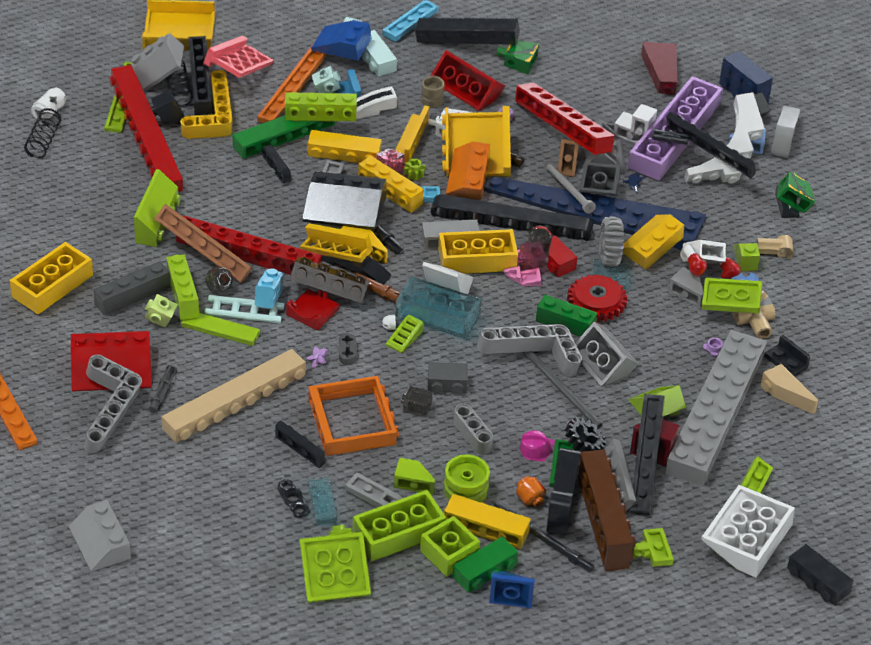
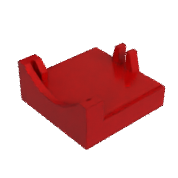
(312, 308)

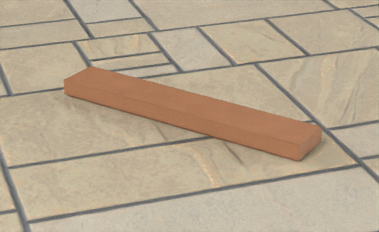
(203, 243)

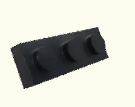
(300, 444)

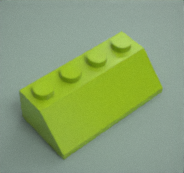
(159, 192)

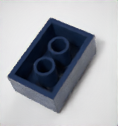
(743, 76)

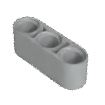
(473, 429)

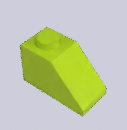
(747, 256)
(413, 476)

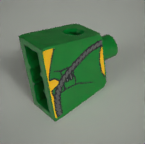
(519, 56)
(795, 192)

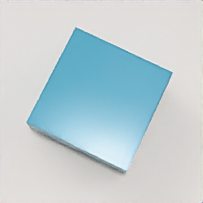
(430, 192)

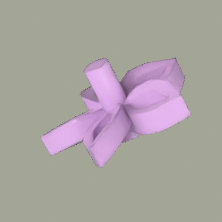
(318, 356)

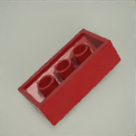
(467, 81)

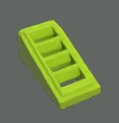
(410, 324)

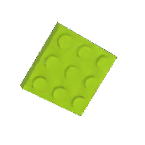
(334, 567)

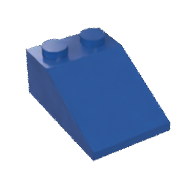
(344, 39)

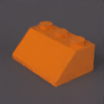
(468, 170)

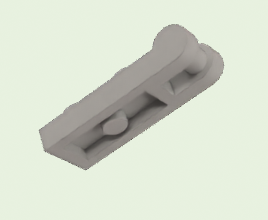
(370, 491)

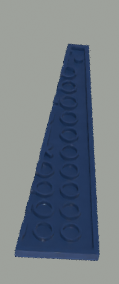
(632, 213)

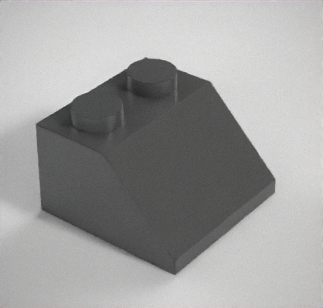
(600, 178)

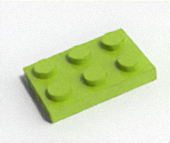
(732, 295)

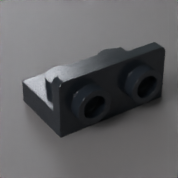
(789, 355)

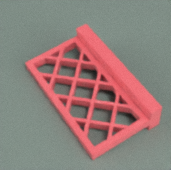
(237, 57)

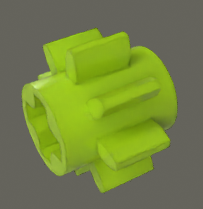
(414, 169)

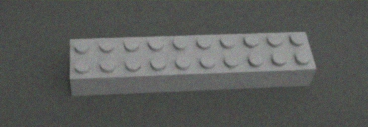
(716, 408)

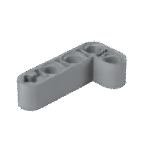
(785, 131)

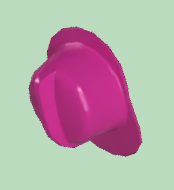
(536, 446)

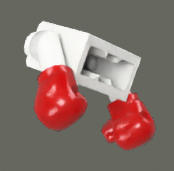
(702, 252)

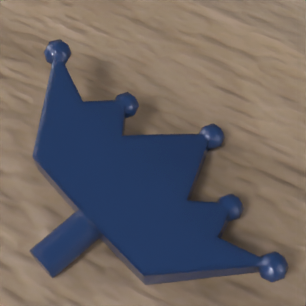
(633, 181)

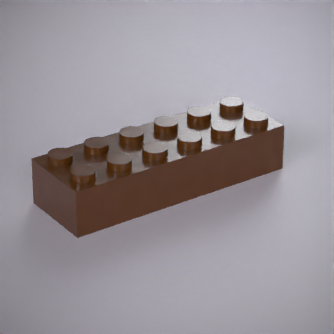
(605, 510)

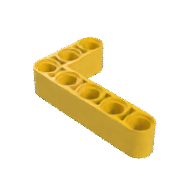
(212, 125)

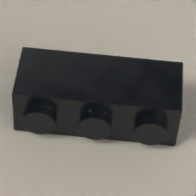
(820, 574)

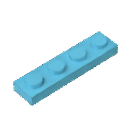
(409, 20)

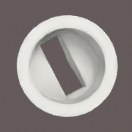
(389, 322)

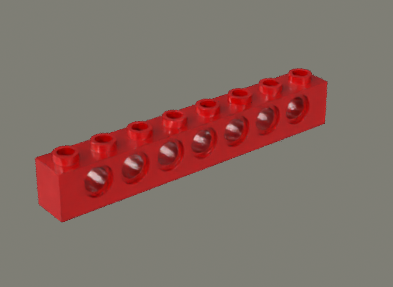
(564, 118)
(254, 248)

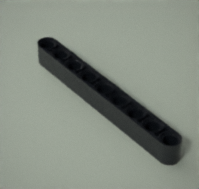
(511, 216)

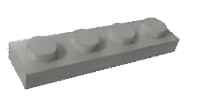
(619, 467)

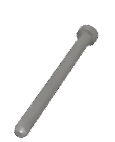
(588, 205)

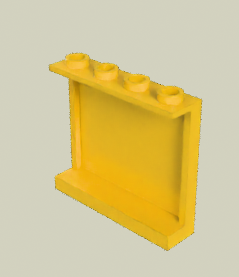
(179, 19)
(479, 127)

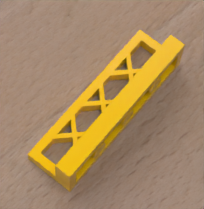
(413, 134)
(337, 240)

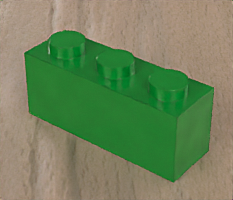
(556, 311)
(478, 567)

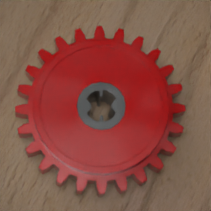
(598, 295)

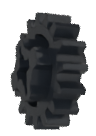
(585, 435)

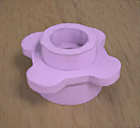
(713, 346)

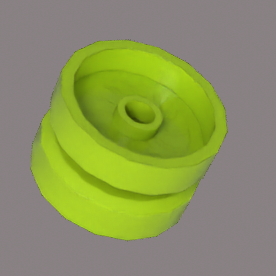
(467, 477)

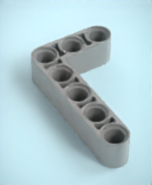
(533, 338)
(126, 389)

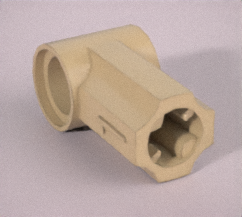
(781, 246)

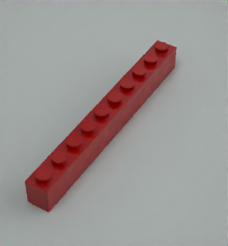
(144, 124)

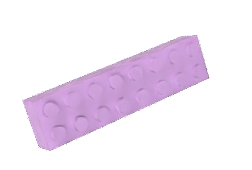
(695, 105)

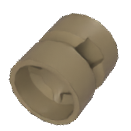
(432, 91)

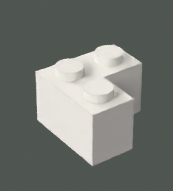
(634, 126)

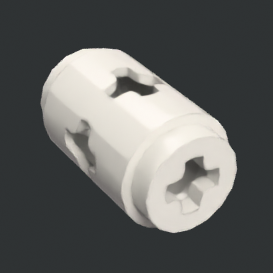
(53, 99)

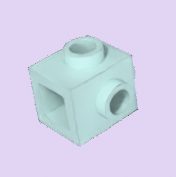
(326, 80)

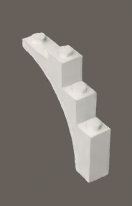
(747, 127)

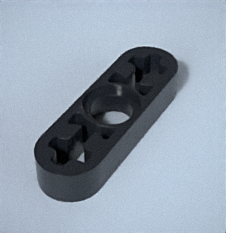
(277, 163)

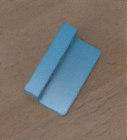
(351, 85)

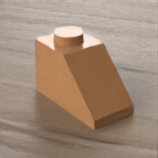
(568, 157)

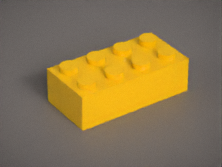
(478, 251)
(51, 278)

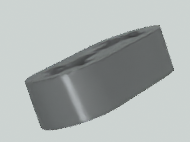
(343, 349)

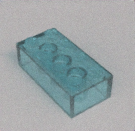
(439, 307)

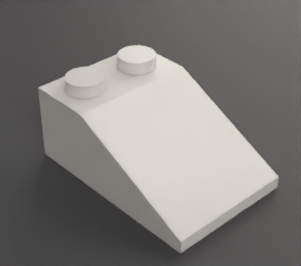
(447, 277)

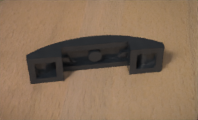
(367, 267)

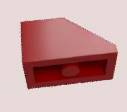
(560, 258)

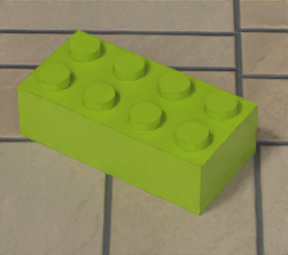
(397, 524)

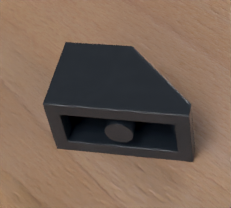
(167, 108)

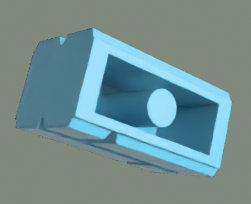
(269, 288)

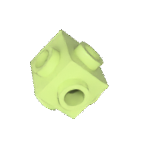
(160, 310)

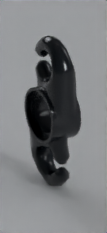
(293, 491)

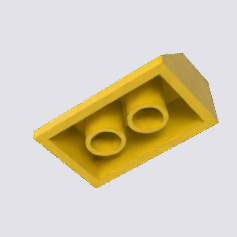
(653, 240)

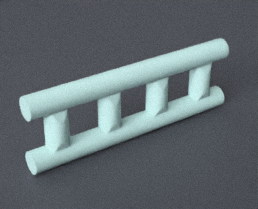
(235, 314)

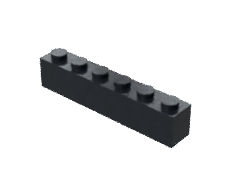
(467, 30)
(200, 76)

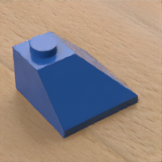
(511, 589)

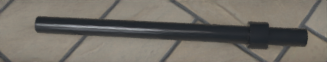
(573, 556)

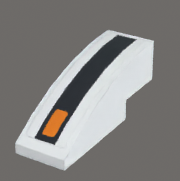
(375, 101)

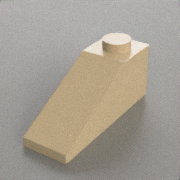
(787, 388)

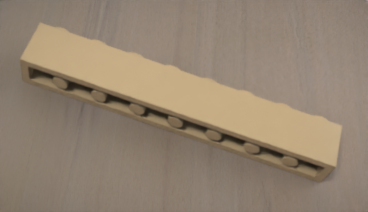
(233, 395)

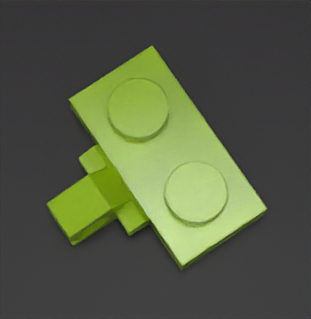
(654, 547)

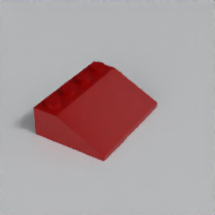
(123, 348)

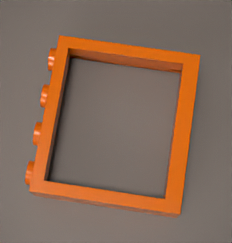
(347, 389)

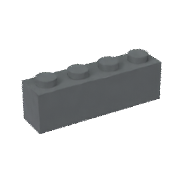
(132, 288)

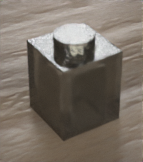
(417, 401)

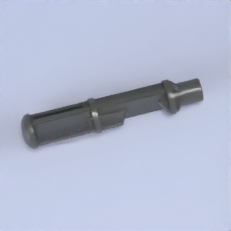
(163, 387)

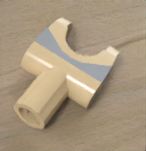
(759, 321)

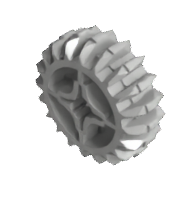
(611, 241)

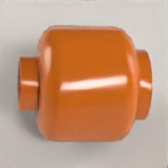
(531, 491)

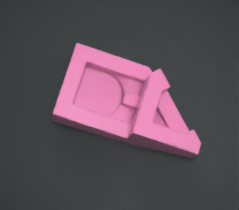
(525, 278)

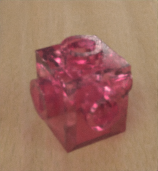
(392, 159)
(531, 255)

